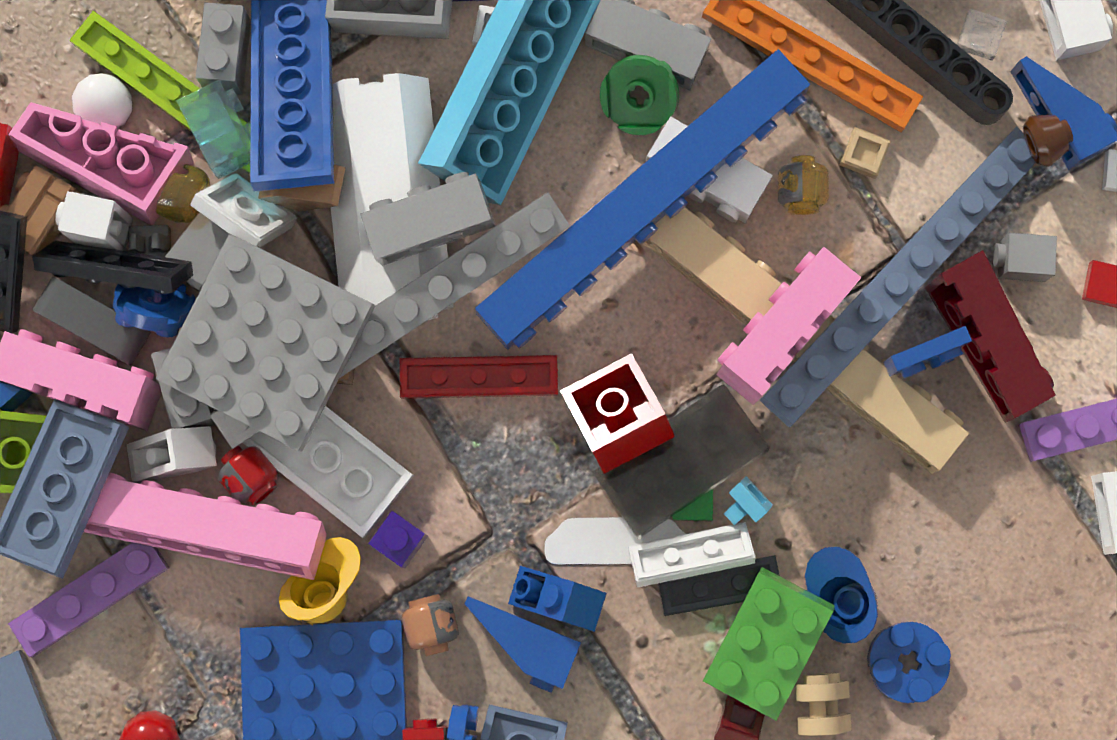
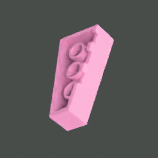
(787, 326)

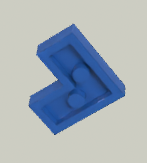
(936, 352)

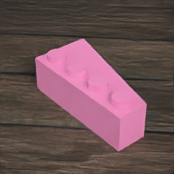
(101, 157)
(78, 380)

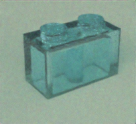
(218, 128)

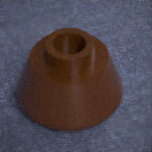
(1047, 138)

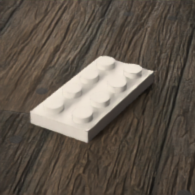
(339, 471)

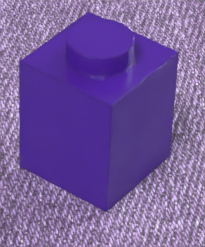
(398, 539)

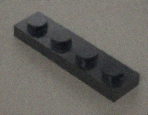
(113, 266)

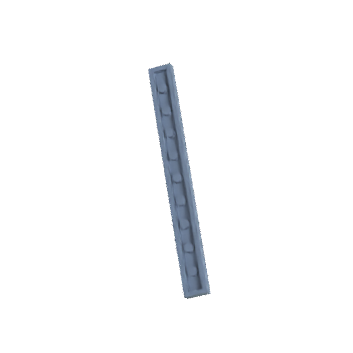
(899, 280)

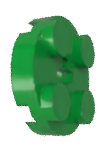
(624, 110)

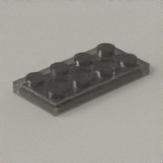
(708, 447)

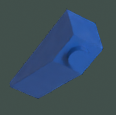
(1049, 95)
(533, 648)

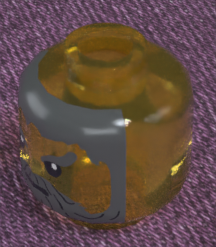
(803, 185)

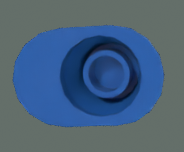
(843, 581)

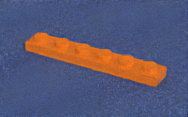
(816, 59)

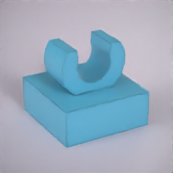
(748, 501)

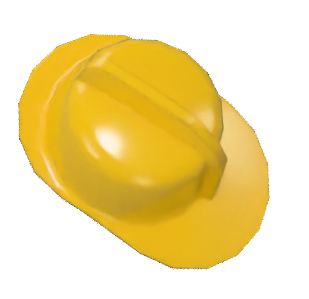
(327, 594)

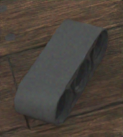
(90, 320)

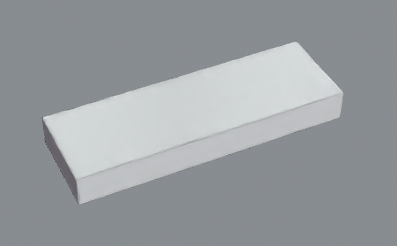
(691, 554)

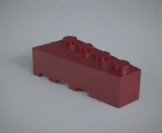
(999, 347)

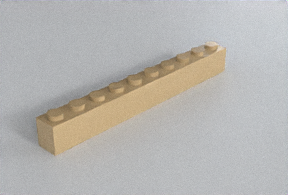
(744, 288)

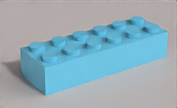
(506, 91)

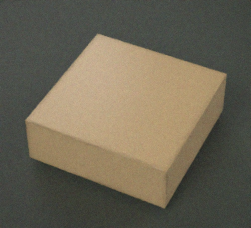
(865, 153)

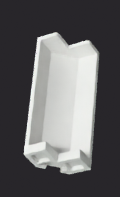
(379, 140)

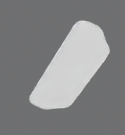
(599, 540)

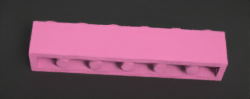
(208, 527)

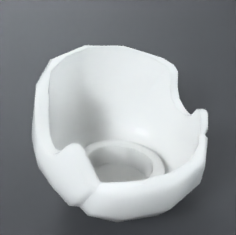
(102, 100)

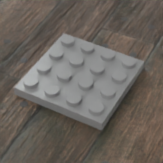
(265, 342)

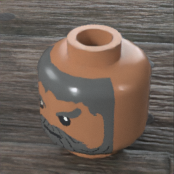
(430, 624)

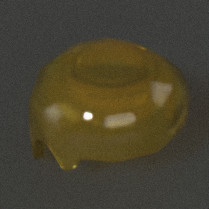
(179, 193)

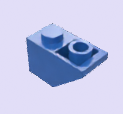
(557, 598)

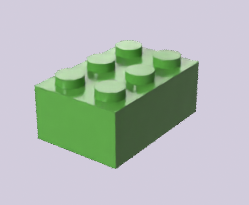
(769, 643)

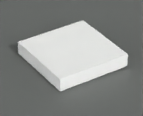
(240, 212)

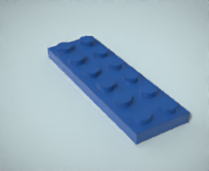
(291, 95)

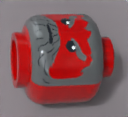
(247, 475)

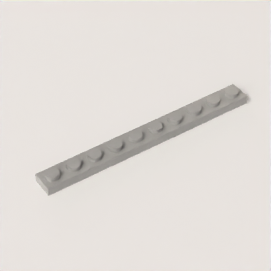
(440, 288)

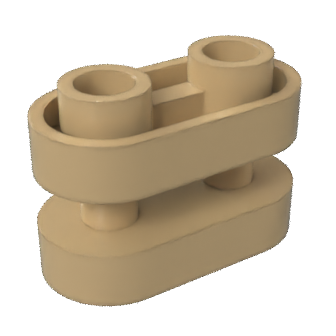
(823, 694)

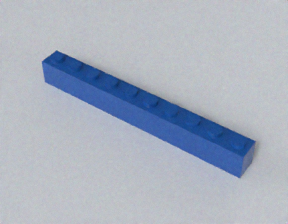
(642, 200)

